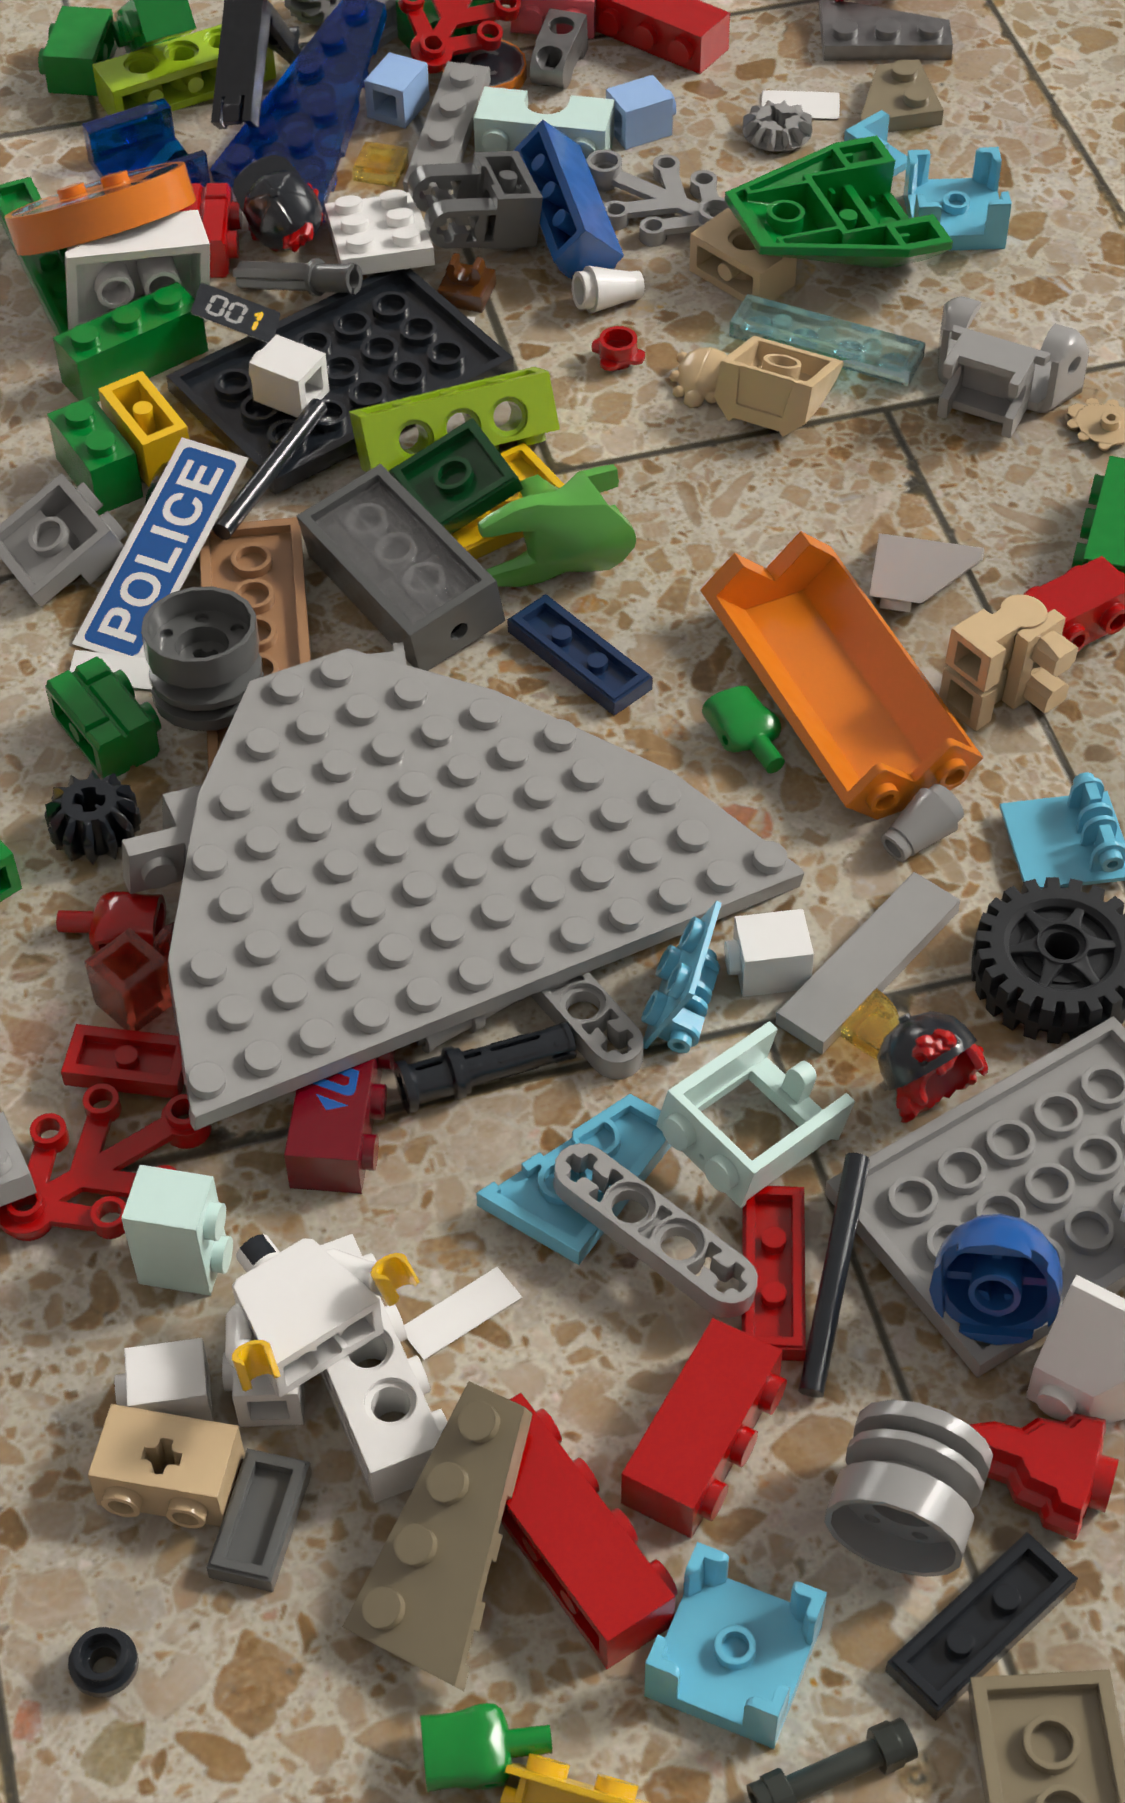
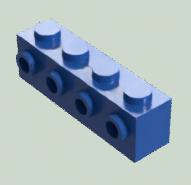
(572, 208)

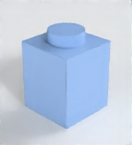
(397, 90)
(642, 111)

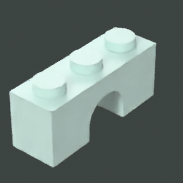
(505, 120)

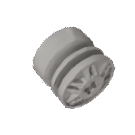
(909, 1488)

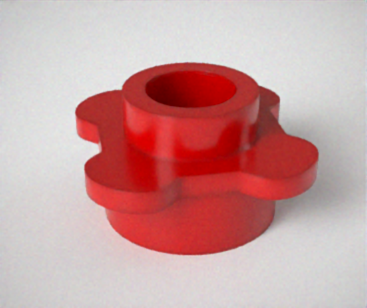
(618, 348)

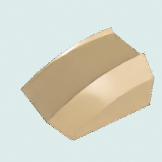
(774, 384)

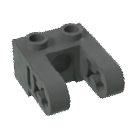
(490, 191)

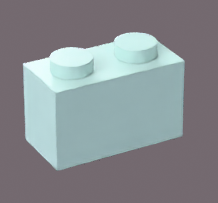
(176, 1230)

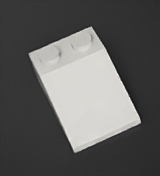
(135, 264)

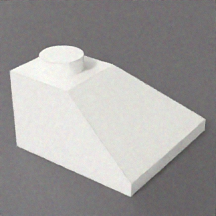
(917, 569)
(1083, 1357)

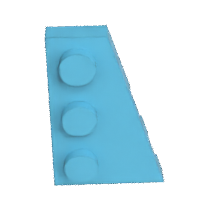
(529, 1199)

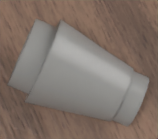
(925, 820)

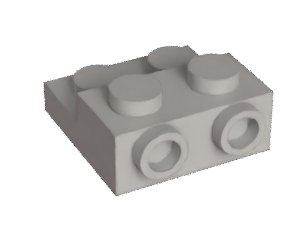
(59, 539)

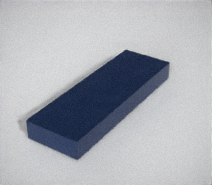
(580, 654)

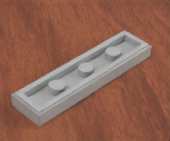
(867, 961)

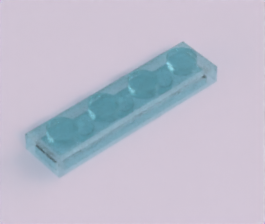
(858, 346)

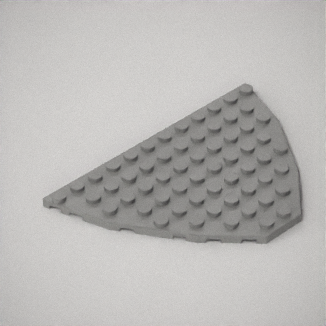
(412, 859)

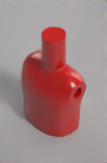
(114, 915)

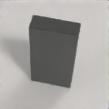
(259, 1520)

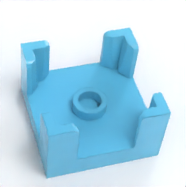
(963, 206)
(734, 1650)

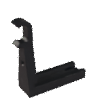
(244, 38)

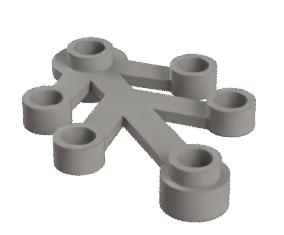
(653, 231)

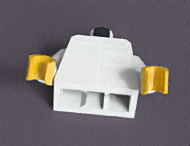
(305, 1309)

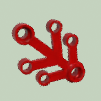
(438, 46)
(92, 1167)

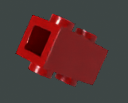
(1088, 598)

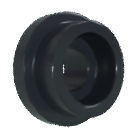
(98, 1644)

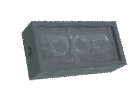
(401, 568)

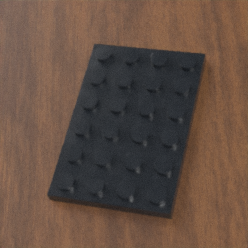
(378, 347)

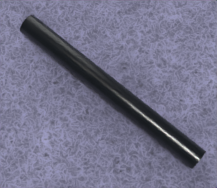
(269, 469)
(834, 1275)

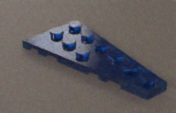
(314, 102)

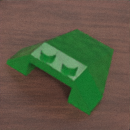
(836, 210)

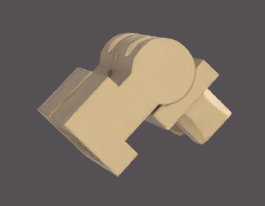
(1006, 658)

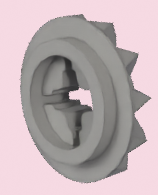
(763, 131)

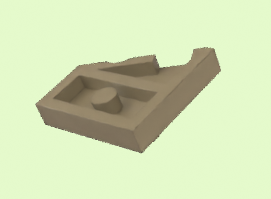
(905, 95)

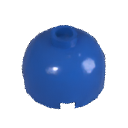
(997, 1279)

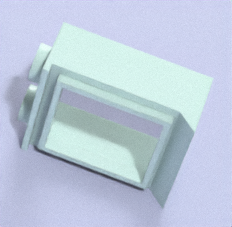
(713, 1151)

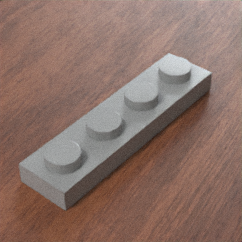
(450, 118)

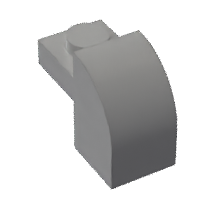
(161, 856)

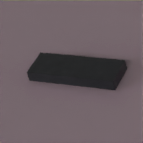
(981, 1625)

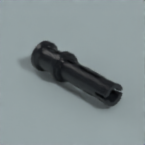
(458, 1071)

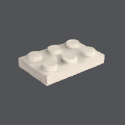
(379, 232)

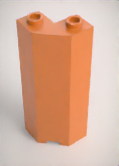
(841, 677)

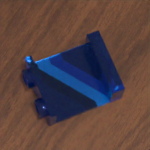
(140, 140)

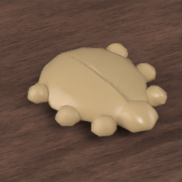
(697, 375)
(1098, 422)

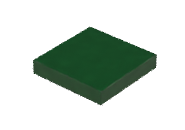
(458, 477)

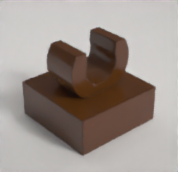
(467, 285)

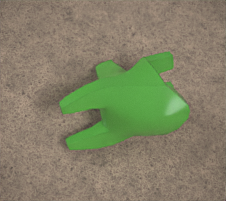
(561, 528)

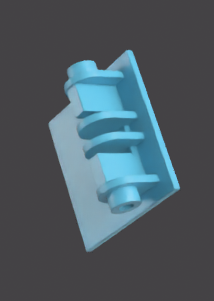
(1067, 835)
(686, 986)

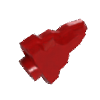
(1053, 1468)

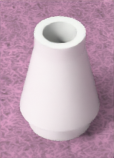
(604, 287)

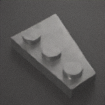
(877, 33)

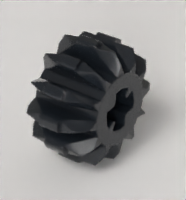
(92, 817)

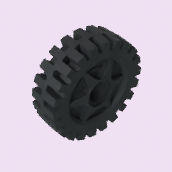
(1051, 958)

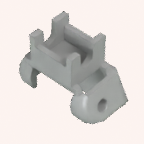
(1004, 377)

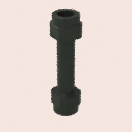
(886, 1746)

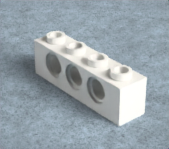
(387, 1452)

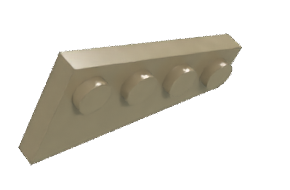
(435, 1563)

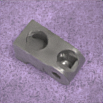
(556, 53)

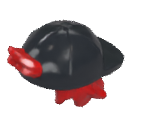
(278, 204)
(928, 1060)

